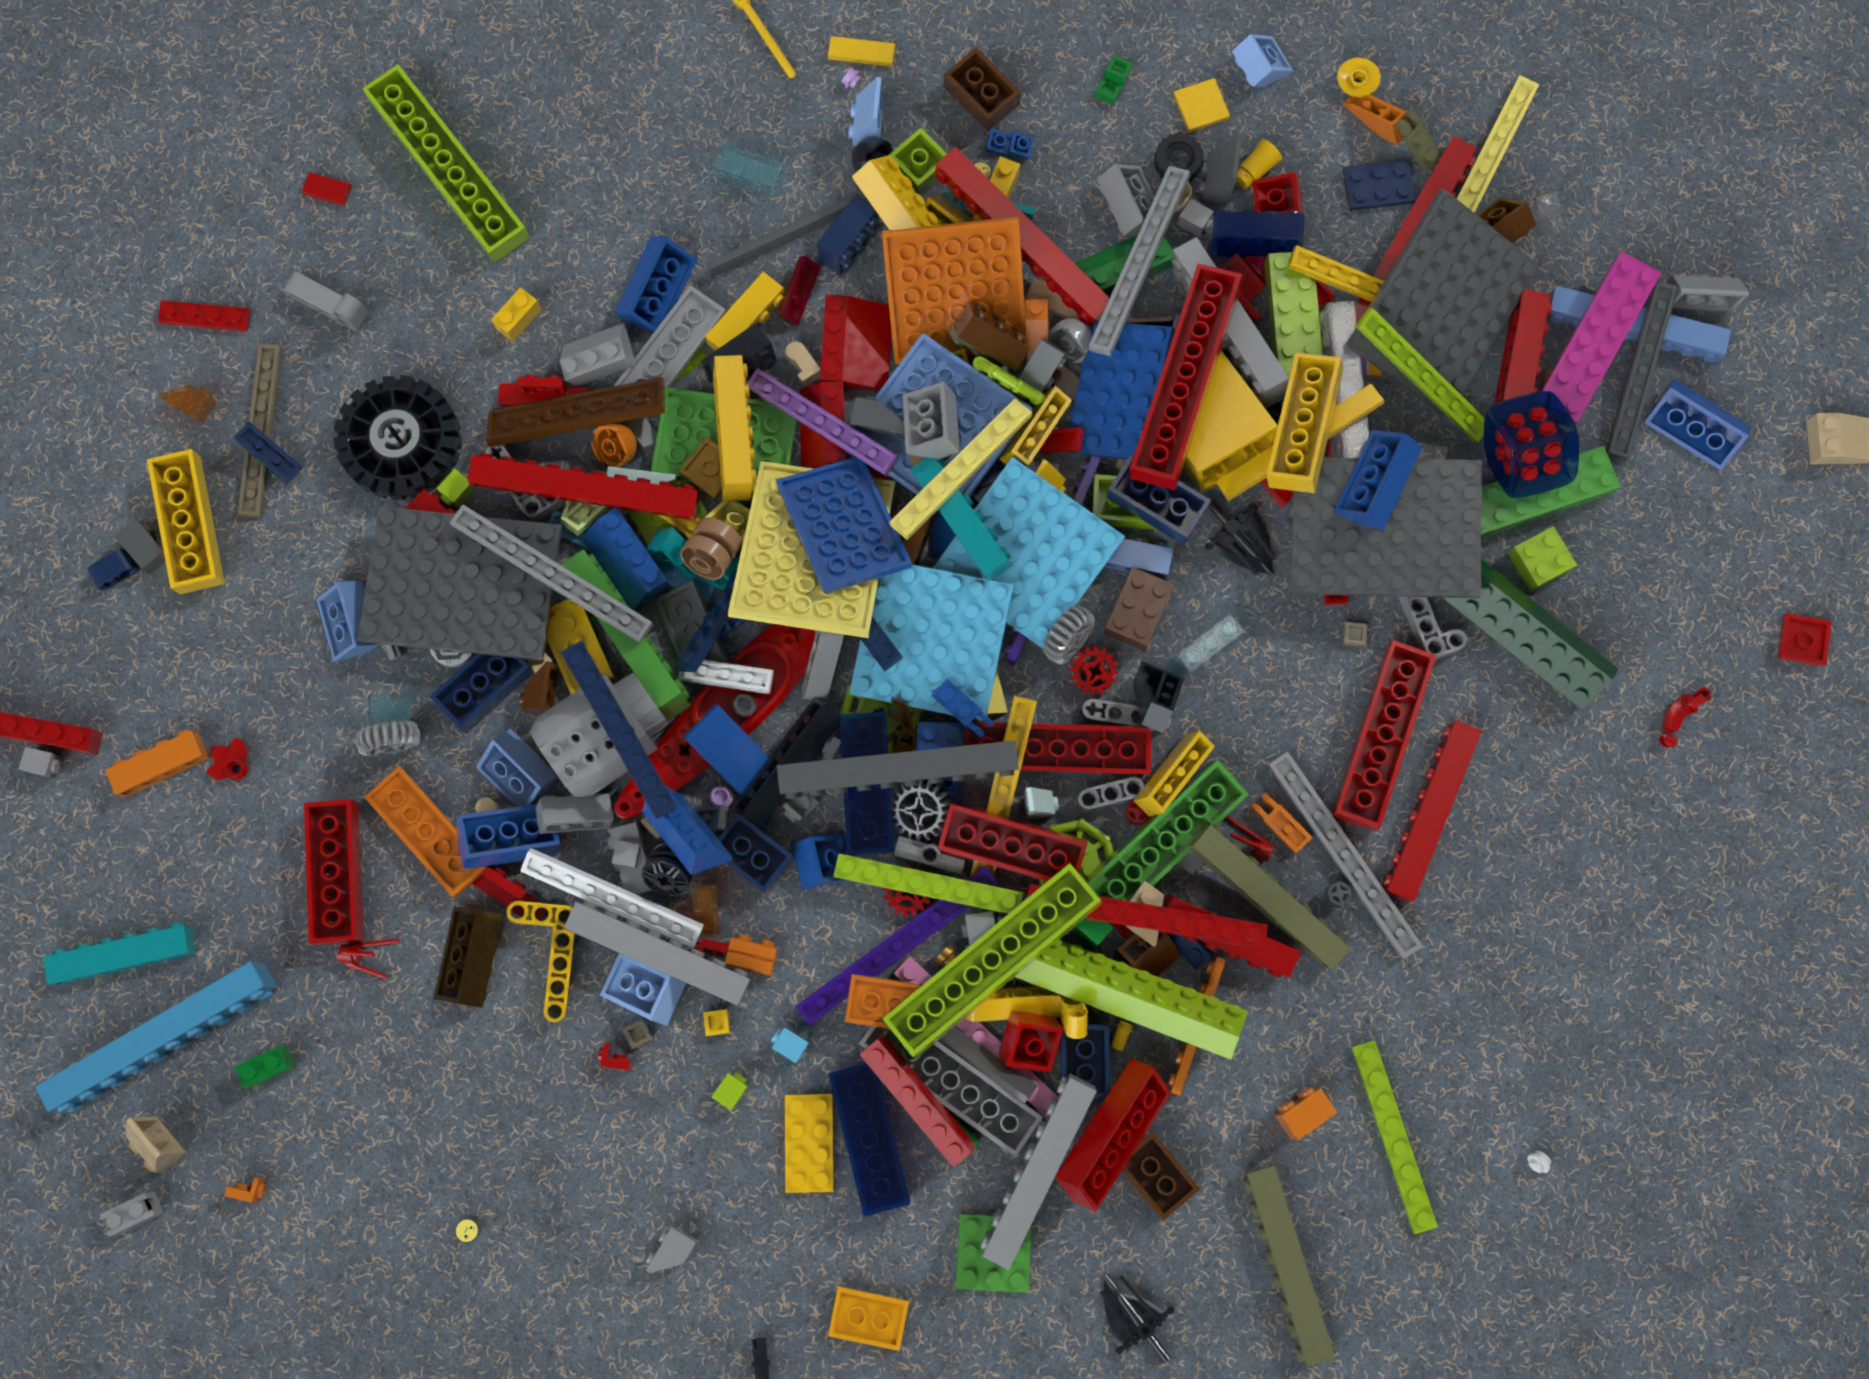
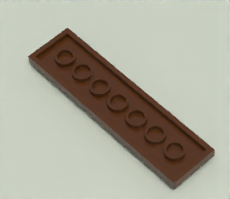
(576, 412)

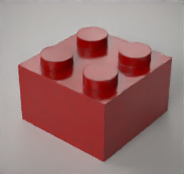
(1030, 1041)

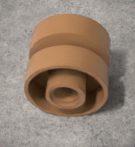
(711, 548)

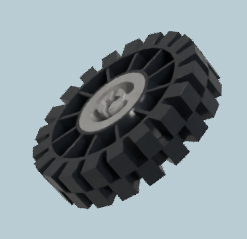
(424, 417)

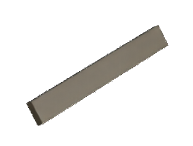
(261, 416)

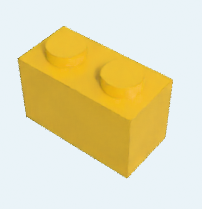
(516, 314)

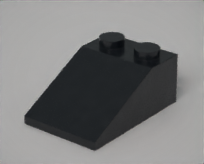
(752, 345)

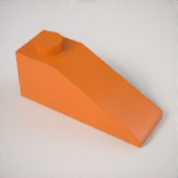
(1378, 116)
(1037, 323)

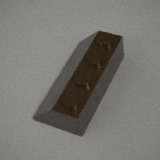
(468, 956)

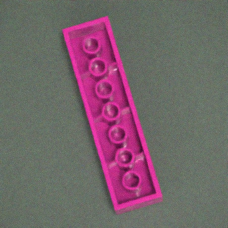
(1600, 332)

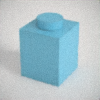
(789, 1044)

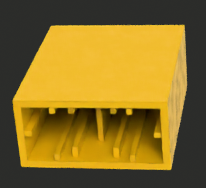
(1229, 428)

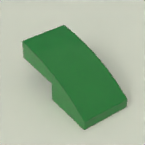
(1113, 79)

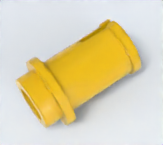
(1121, 1035)

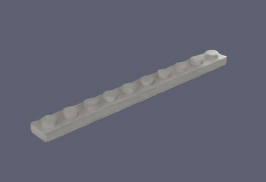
(1139, 261)
(551, 574)
(1345, 855)

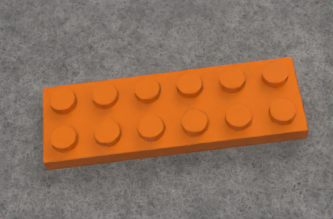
(422, 829)

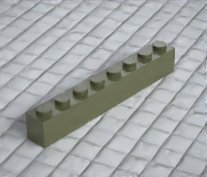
(1268, 896)
(1289, 1266)

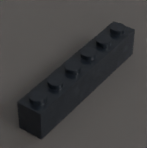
(798, 746)

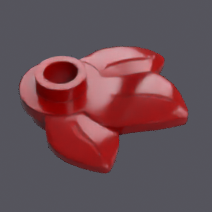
(227, 759)

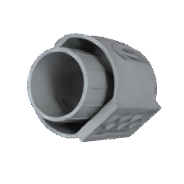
(578, 743)

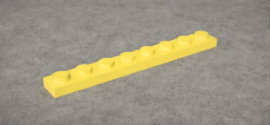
(1497, 142)
(960, 469)

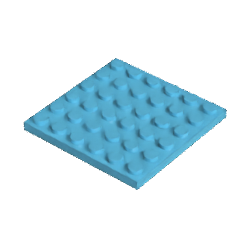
(1052, 547)
(943, 630)

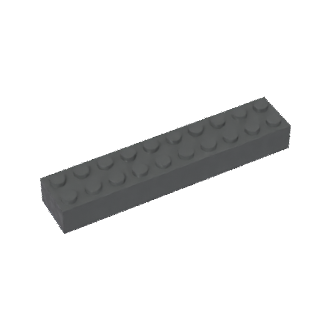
(896, 768)

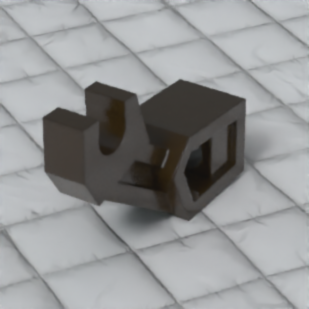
(902, 716)

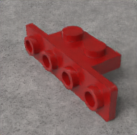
(1251, 284)
(534, 389)
(506, 892)

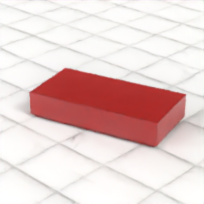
(326, 189)
(1063, 441)

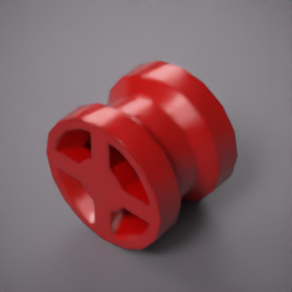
(1135, 819)

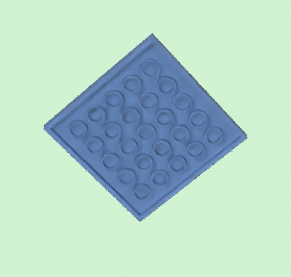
(976, 402)

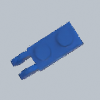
(960, 706)

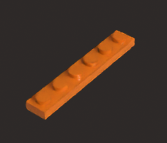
(1184, 1057)

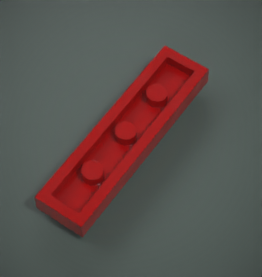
(204, 316)

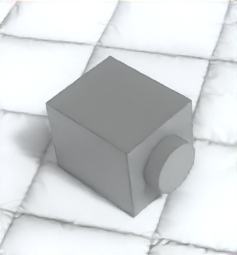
(1196, 218)
(40, 763)

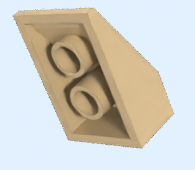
(1838, 439)
(153, 1143)

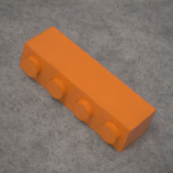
(157, 763)

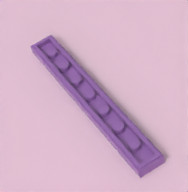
(822, 422)

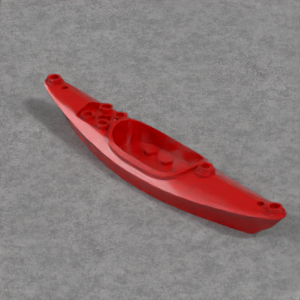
(776, 648)

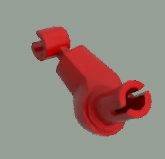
(1680, 709)

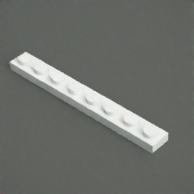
(611, 897)

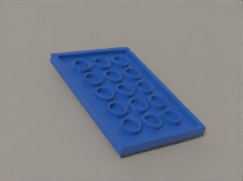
(1119, 390)
(843, 524)

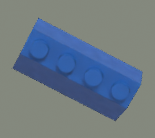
(655, 284)
(1697, 424)
(1378, 478)
(624, 559)
(501, 836)
(688, 836)

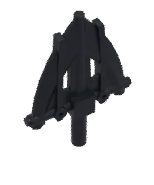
(1258, 556)
(1117, 1295)

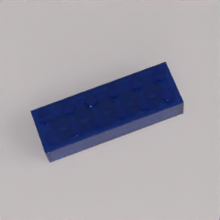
(867, 812)
(869, 1139)

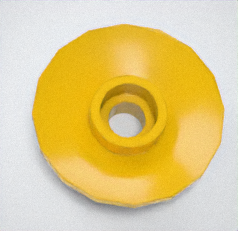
(1362, 70)

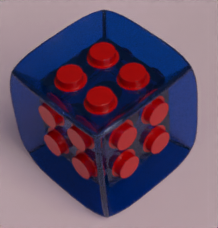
(1531, 444)

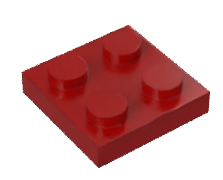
(1804, 639)

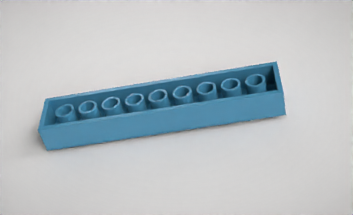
(156, 1038)

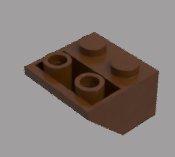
(1143, 956)

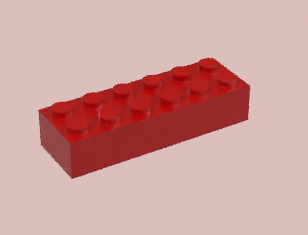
(1523, 346)
(1009, 842)
(333, 872)
(1113, 1135)

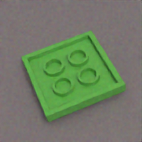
(980, 1273)

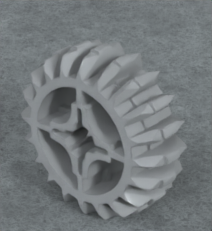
(1068, 634)
(387, 738)
(930, 809)

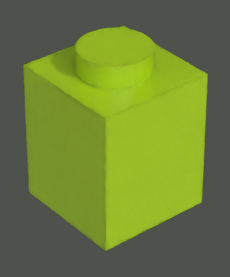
(455, 489)
(731, 1090)

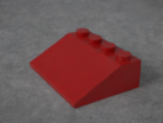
(856, 343)

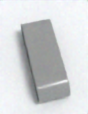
(1101, 801)

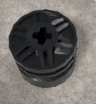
(665, 872)

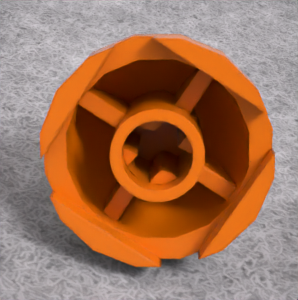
(614, 444)

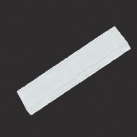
(731, 676)

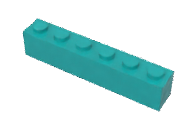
(966, 523)
(119, 955)

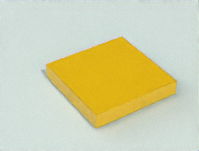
(1201, 105)

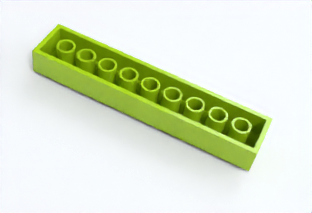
(446, 163)
(992, 961)
(1138, 997)

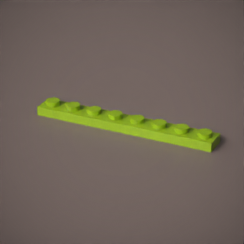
(1421, 374)
(927, 884)
(1394, 1137)

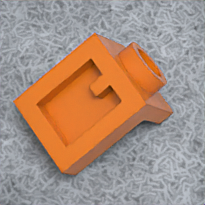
(242, 1191)

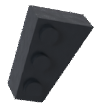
(1156, 695)

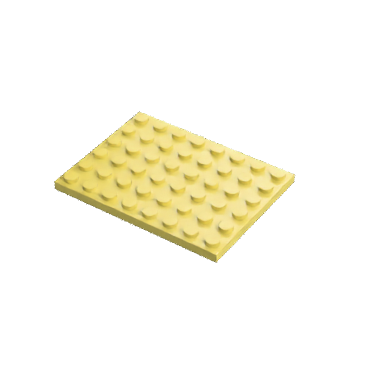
(776, 576)

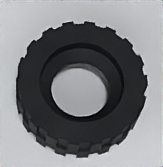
(1182, 142)

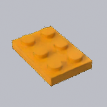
(868, 1318)

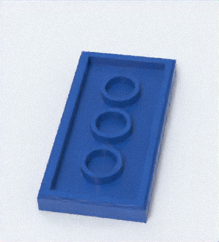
(726, 748)

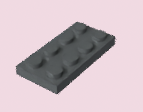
(683, 615)

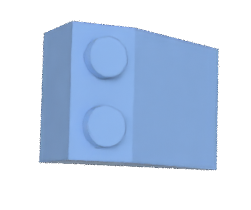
(867, 112)
(643, 989)

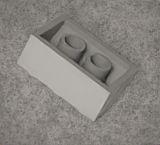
(1127, 196)
(1708, 292)
(597, 356)
(931, 422)

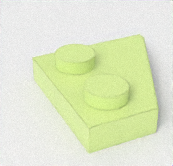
(580, 516)

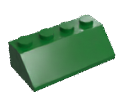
(1106, 266)

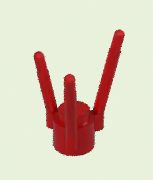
(1259, 848)
(353, 953)

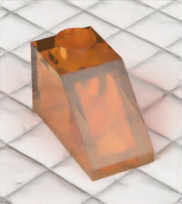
(190, 401)
(707, 908)

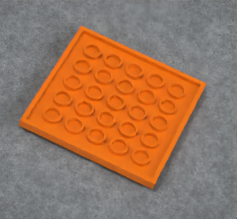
(943, 268)

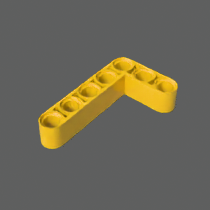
(555, 950)
(1036, 1001)

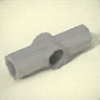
(914, 851)

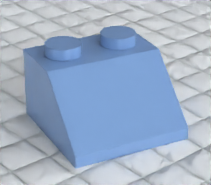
(1261, 60)

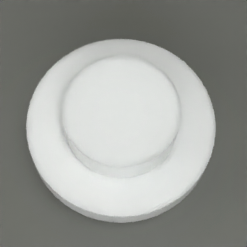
(1539, 1161)

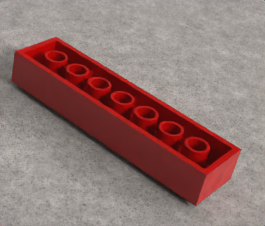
(1383, 736)
(1077, 747)

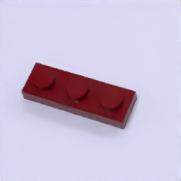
(798, 290)

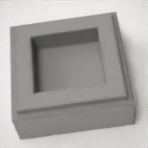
(626, 854)

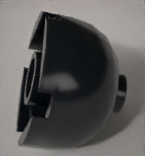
(869, 149)

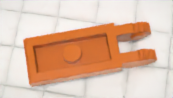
(1282, 824)

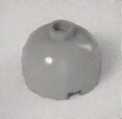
(1072, 337)

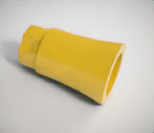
(1258, 163)

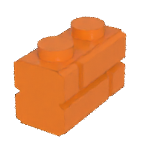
(751, 955)

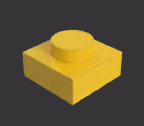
(716, 1022)

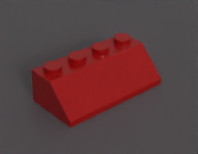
(816, 449)

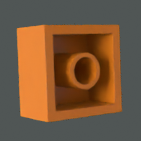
(1305, 1113)

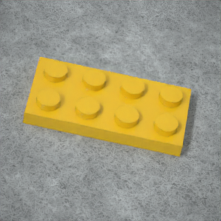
(567, 628)
(809, 1143)

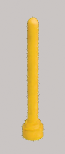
(745, 5)

